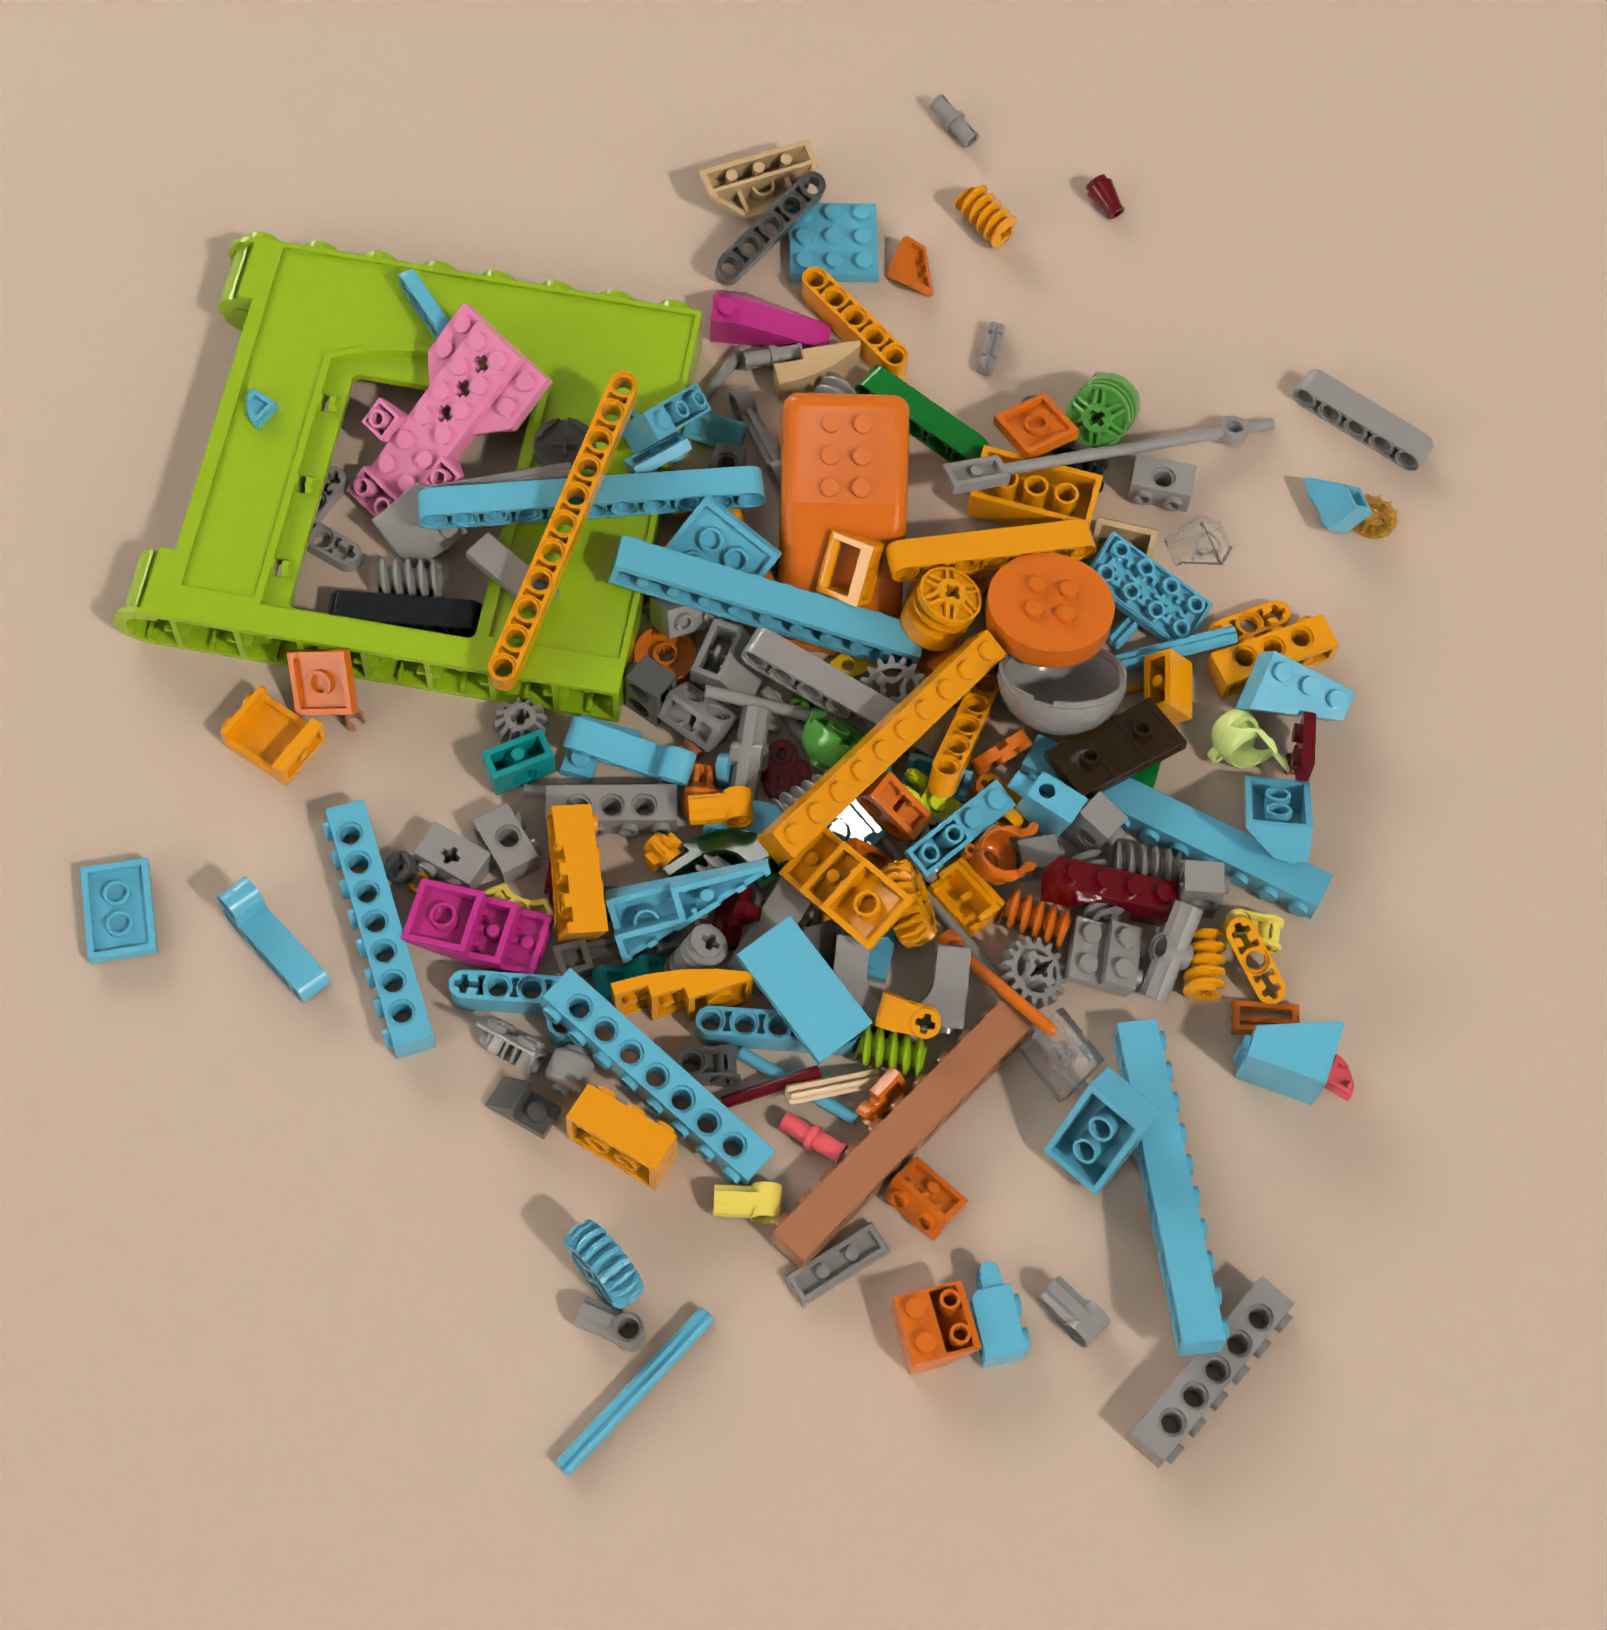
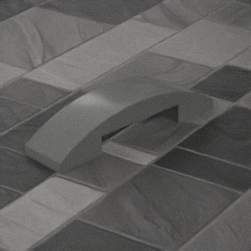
(586, 956)

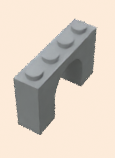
(945, 993)

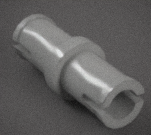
(954, 120)
(770, 356)

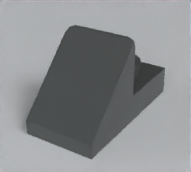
(524, 1107)

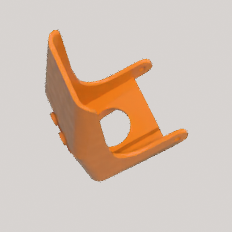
(842, 473)

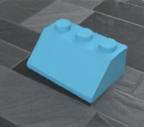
(1280, 816)

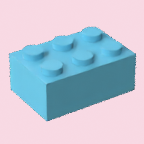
(1102, 1130)

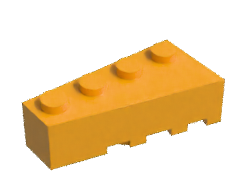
(576, 873)

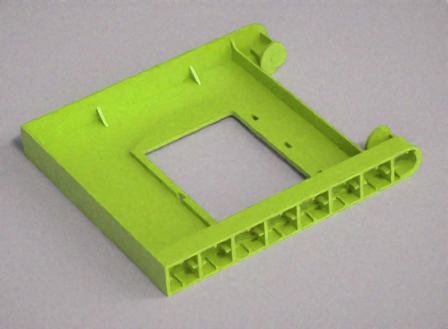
(339, 317)

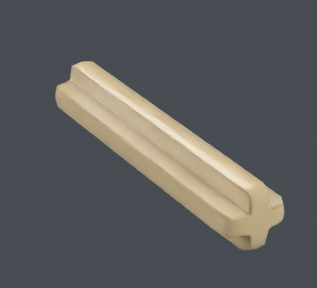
(831, 1086)

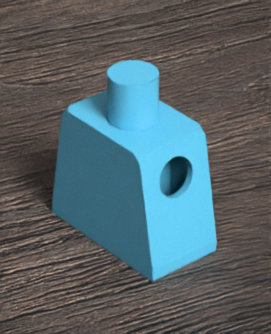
(1047, 802)

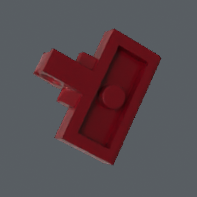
(1303, 756)
(733, 914)

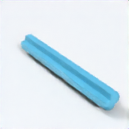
(1184, 646)

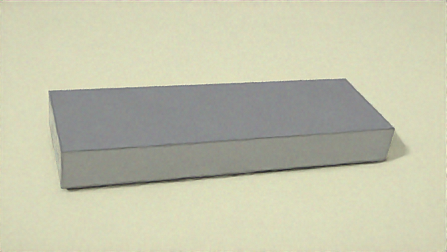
(501, 565)
(837, 1264)

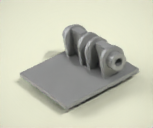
(502, 1032)

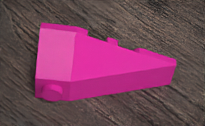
(757, 322)

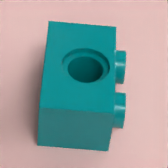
(518, 762)

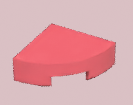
(1340, 1079)

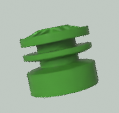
(1113, 397)

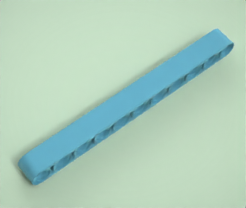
(617, 497)

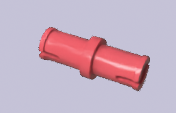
(812, 1137)

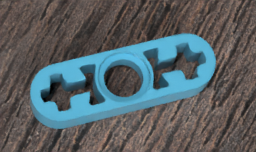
(423, 302)

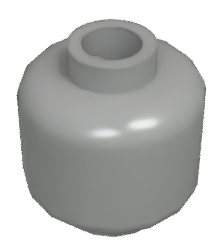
(569, 1070)

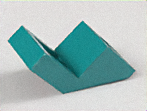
(607, 974)

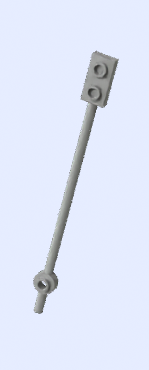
(992, 472)

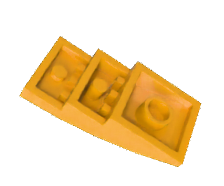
(847, 888)
(681, 991)

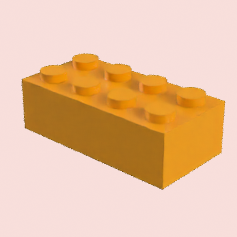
(1036, 495)

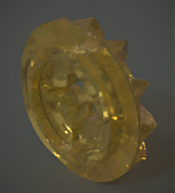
(1381, 526)

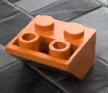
(935, 1326)

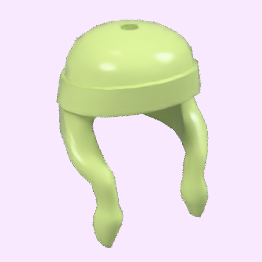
(1234, 741)

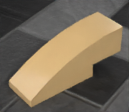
(813, 365)

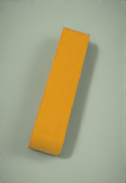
(849, 312)
(962, 737)

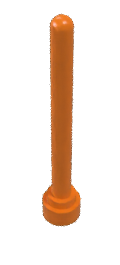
(1001, 988)

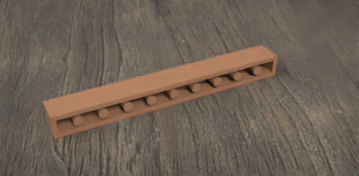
(901, 1133)

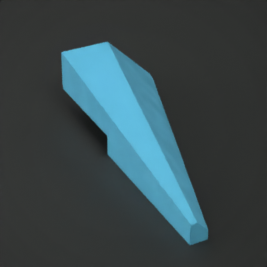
(658, 907)

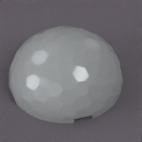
(1066, 697)

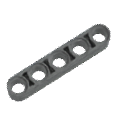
(779, 218)

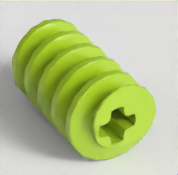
(891, 1049)

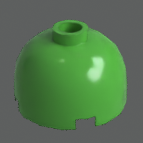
(827, 740)

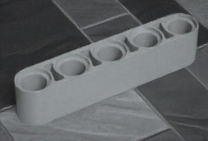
(1363, 419)

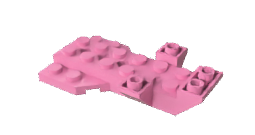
(428, 444)

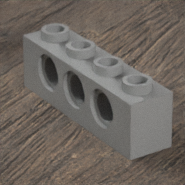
(627, 800)

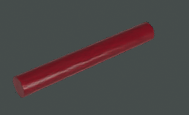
(770, 1087)

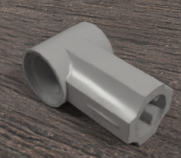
(1081, 1318)
(608, 1322)

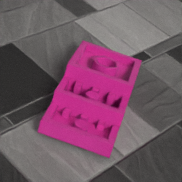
(477, 928)

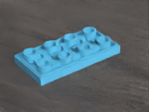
(1149, 591)
(804, 989)

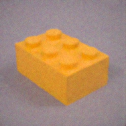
(622, 1135)

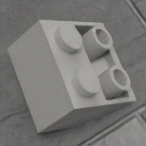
(721, 662)

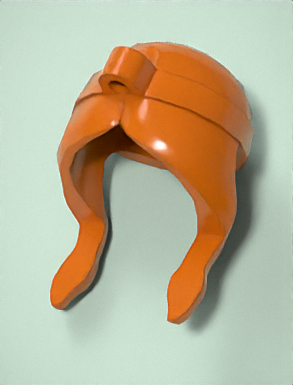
(994, 855)

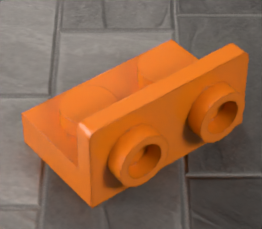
(924, 1198)

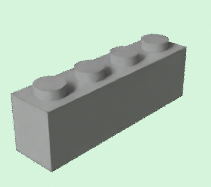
(781, 903)

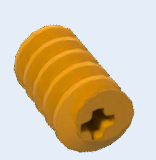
(986, 214)
(1204, 968)

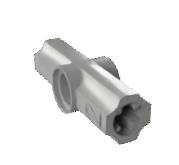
(750, 752)
(1171, 951)

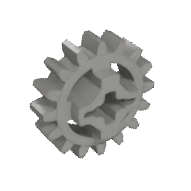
(882, 680)
(1021, 961)

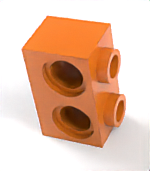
(895, 807)

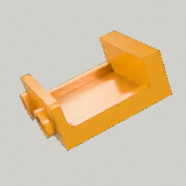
(271, 736)

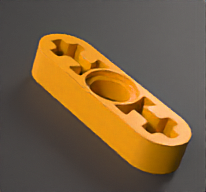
(1257, 616)
(1257, 984)

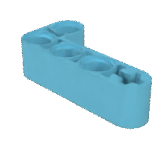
(630, 752)
(272, 940)
(512, 1001)

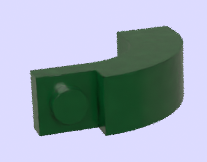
(732, 845)

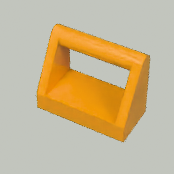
(865, 572)

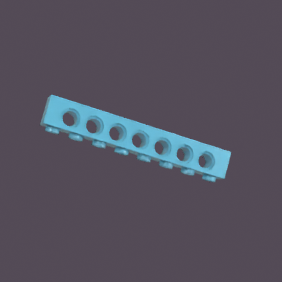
(574, 990)
(416, 1033)

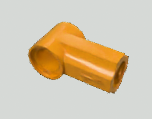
(730, 807)

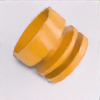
(941, 608)

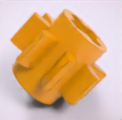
(662, 851)

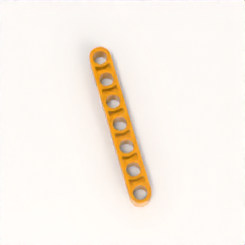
(987, 548)

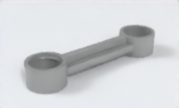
(745, 409)

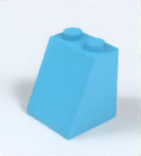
(1289, 1058)

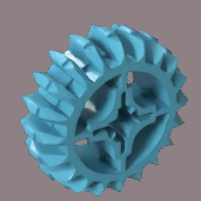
(603, 1264)

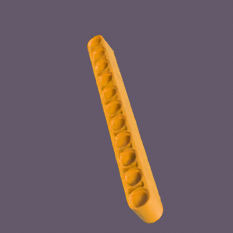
(563, 543)

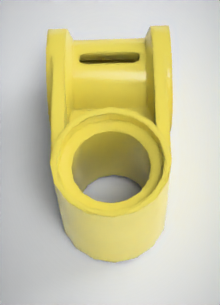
(1267, 926)

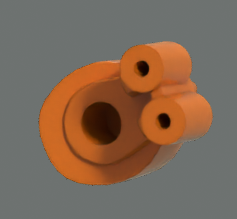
(700, 782)

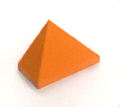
(911, 267)

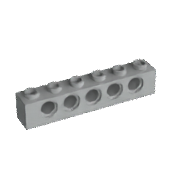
(1149, 1436)

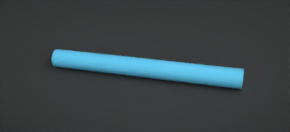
(774, 1071)

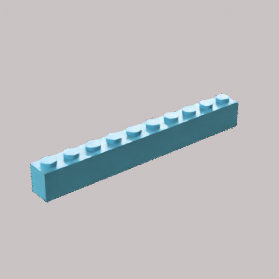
(760, 602)
(1200, 837)
(1171, 1195)

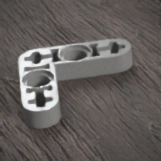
(346, 546)

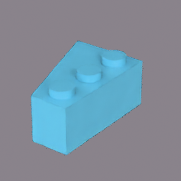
(1290, 688)

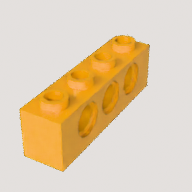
(1312, 632)

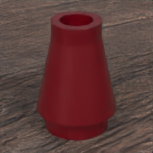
(1103, 194)

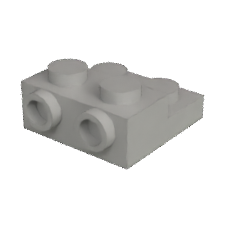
(1105, 956)

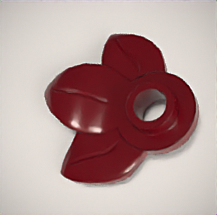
(784, 773)

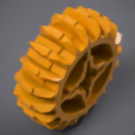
(918, 923)

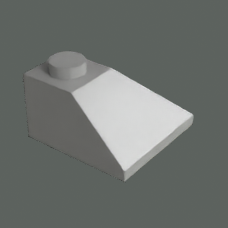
(404, 534)

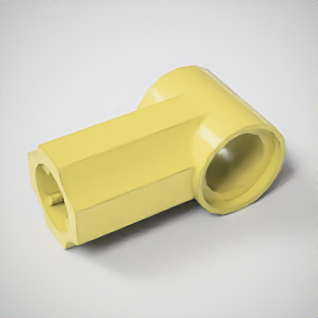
(758, 1202)

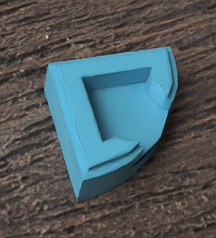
(259, 408)

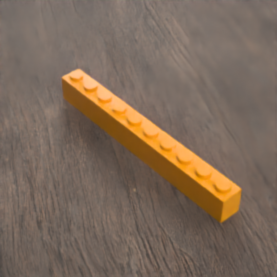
(880, 747)

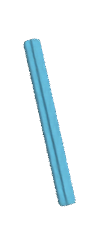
(634, 1391)

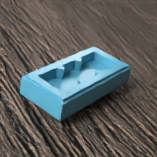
(715, 427)

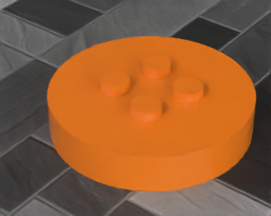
(1049, 610)

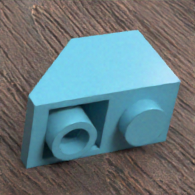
(1338, 504)

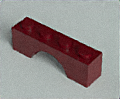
(1079, 882)

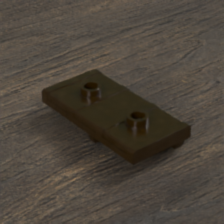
(1116, 749)

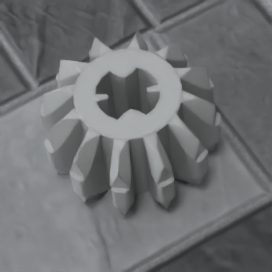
(519, 712)

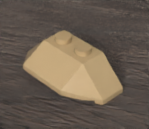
(759, 180)

